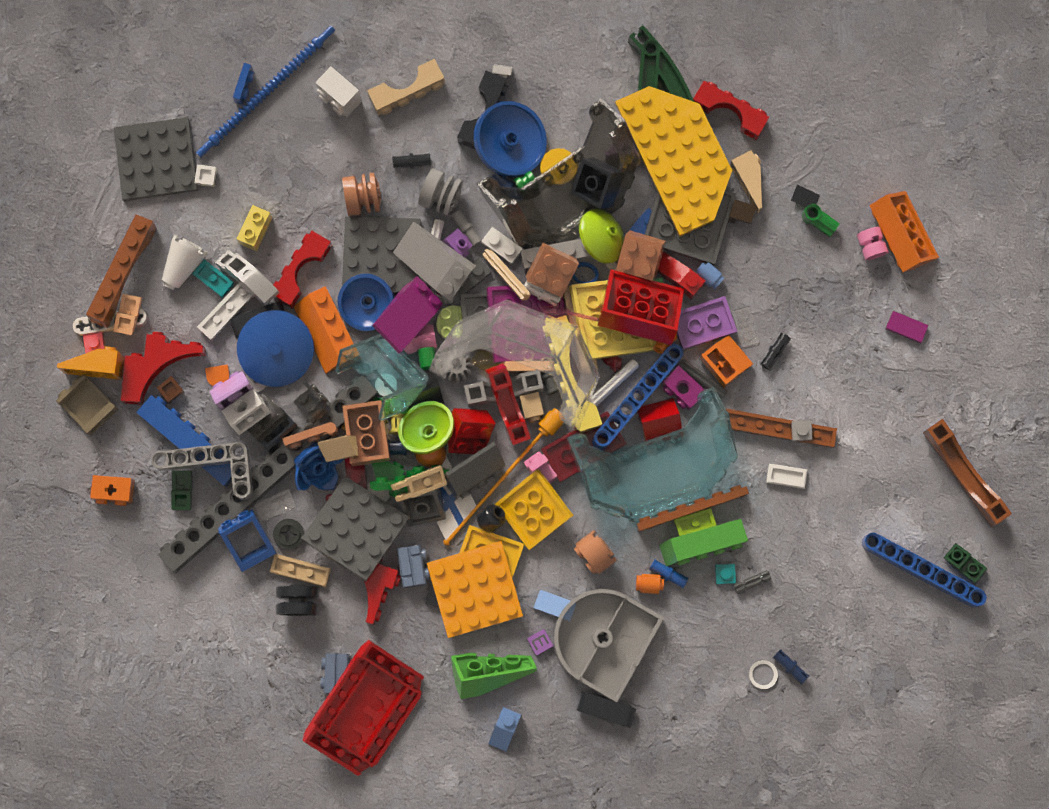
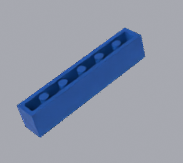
(183, 435)

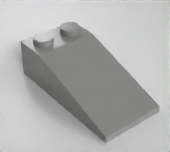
(434, 261)

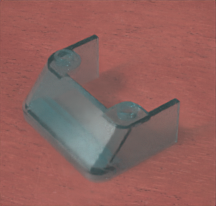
(396, 370)

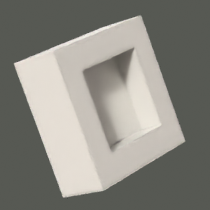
(502, 71)
(205, 175)

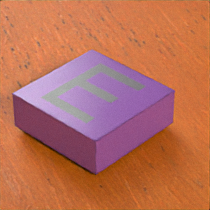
(540, 642)

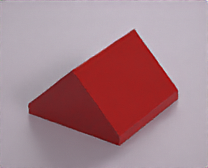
(659, 419)

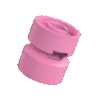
(872, 242)

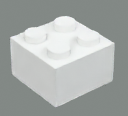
(338, 92)

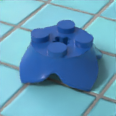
(314, 470)

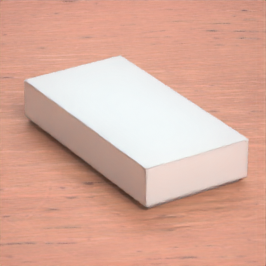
(786, 476)

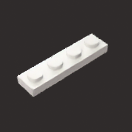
(224, 311)

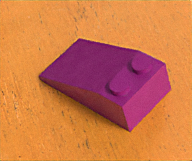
(407, 314)

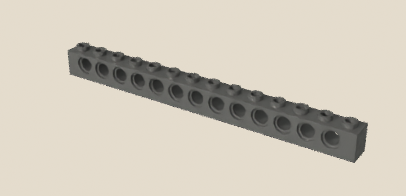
(280, 471)

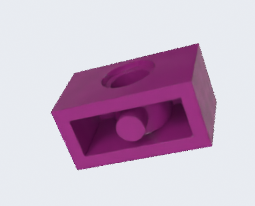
(677, 378)

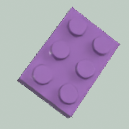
(705, 323)

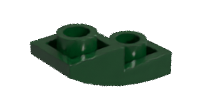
(965, 563)

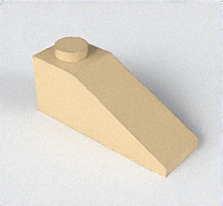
(748, 173)

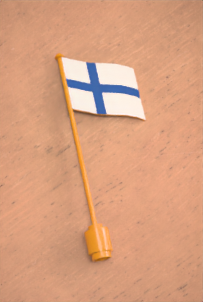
(461, 510)

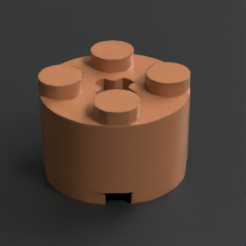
(595, 552)

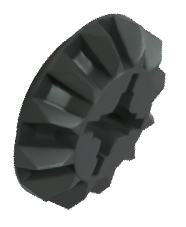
(282, 527)

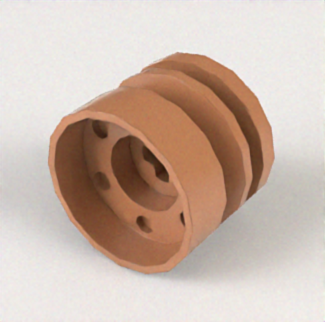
(361, 194)

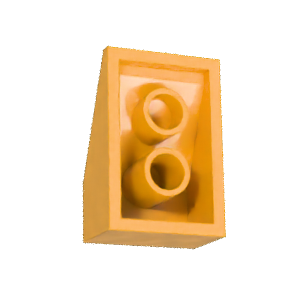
(98, 363)

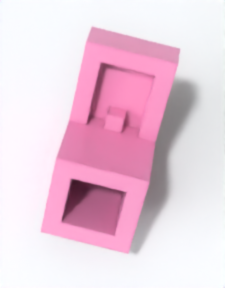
(540, 462)

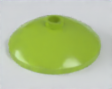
(601, 235)
(422, 421)

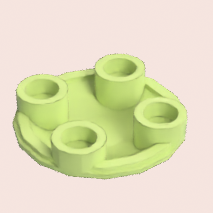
(447, 319)

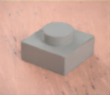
(801, 430)

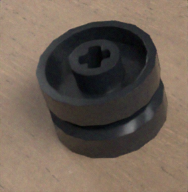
(297, 600)

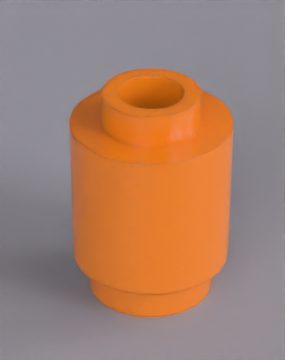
(649, 583)

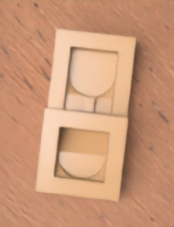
(128, 314)

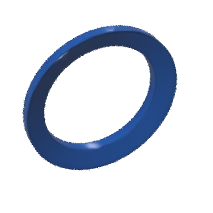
(592, 267)

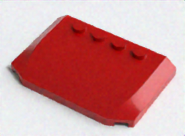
(364, 709)

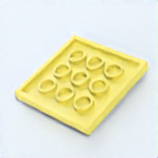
(601, 341)

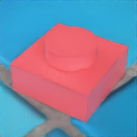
(93, 341)

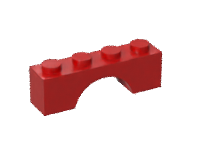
(751, 119)
(313, 248)
(507, 404)

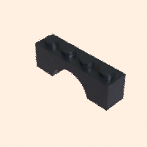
(491, 88)

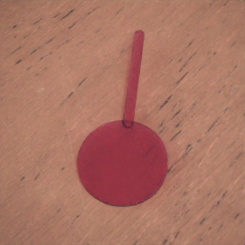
(561, 311)

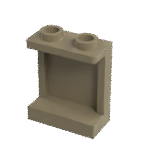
(86, 404)

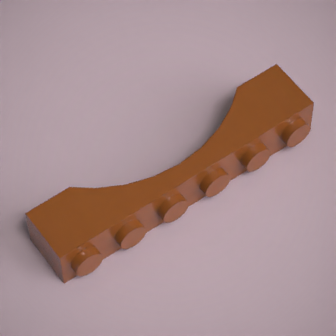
(108, 295)
(981, 494)

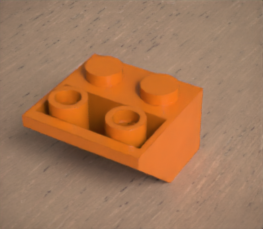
(726, 361)

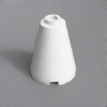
(181, 262)

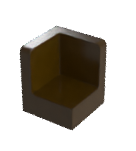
(742, 212)

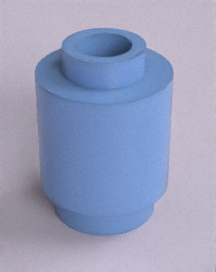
(710, 275)

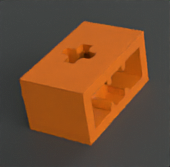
(102, 485)

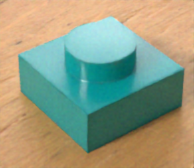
(725, 574)

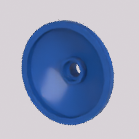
(353, 302)

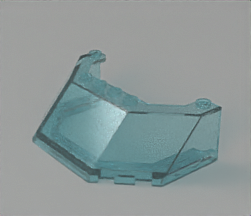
(660, 470)

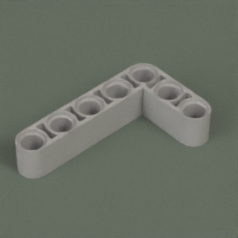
(210, 460)

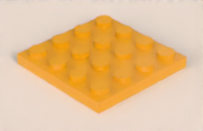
(474, 589)

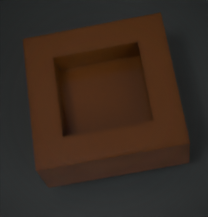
(170, 389)

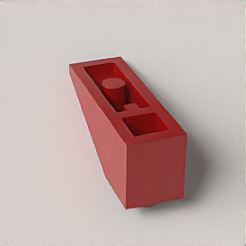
(680, 275)

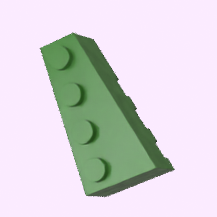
(703, 542)

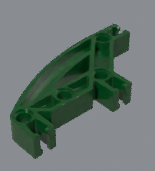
(657, 66)

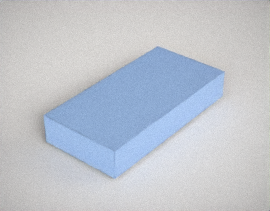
(553, 604)

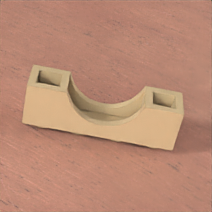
(386, 98)

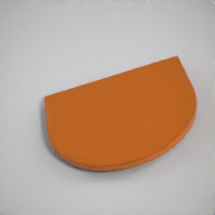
(217, 374)

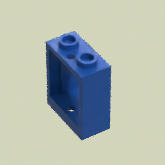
(255, 556)

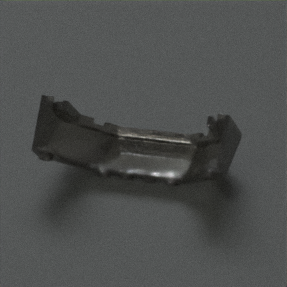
(545, 207)

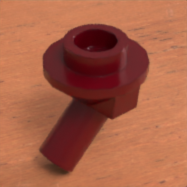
(613, 362)

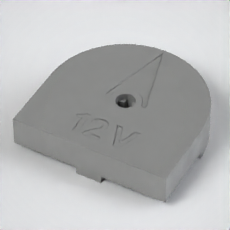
(628, 633)

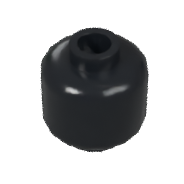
(491, 518)

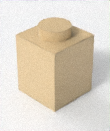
(532, 407)

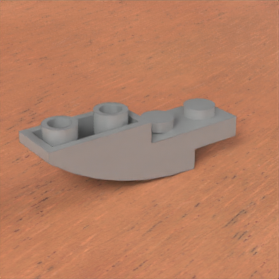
(247, 276)

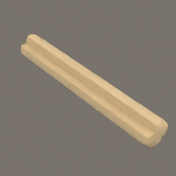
(506, 274)

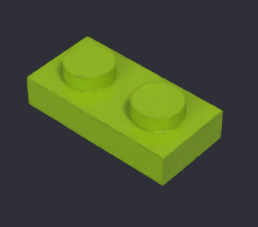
(695, 522)

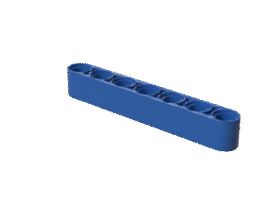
(642, 389)
(933, 570)

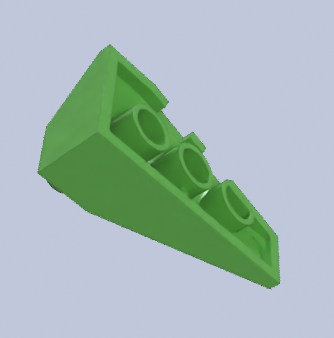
(482, 674)

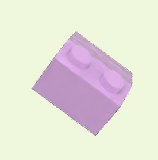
(230, 390)

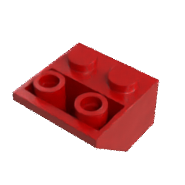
(470, 431)

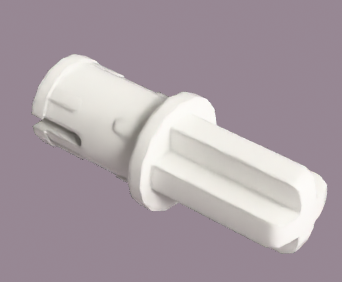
(542, 294)

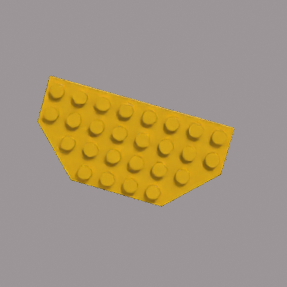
(678, 155)

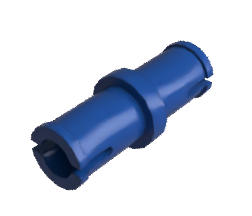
(668, 573)

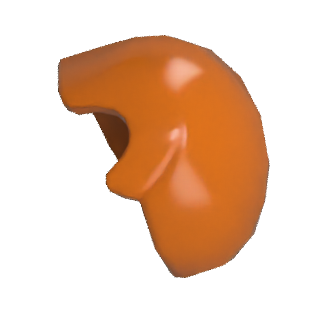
(434, 458)

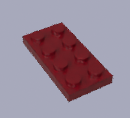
(560, 455)

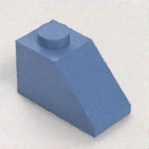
(504, 729)

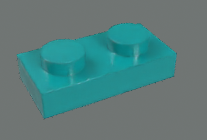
(213, 278)

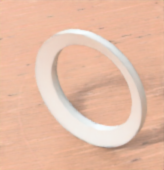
(774, 671)

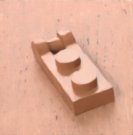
(311, 435)

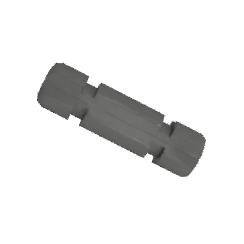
(752, 582)

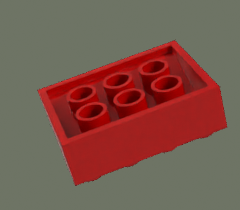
(641, 307)

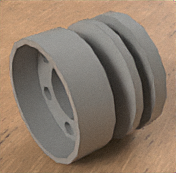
(440, 192)

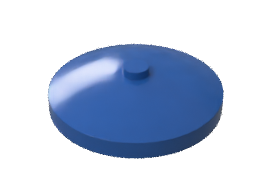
(510, 138)
(275, 348)

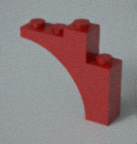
(158, 355)
(380, 579)

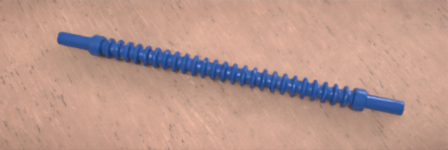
(215, 139)

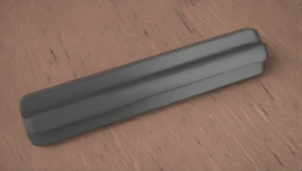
(702, 378)

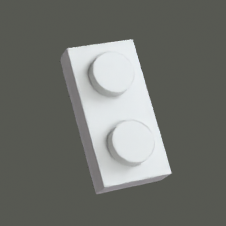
(501, 245)

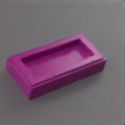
(906, 327)

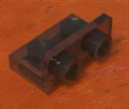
(312, 403)

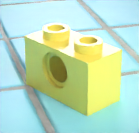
(254, 228)

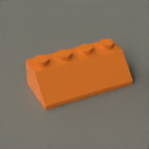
(903, 231)
(325, 326)

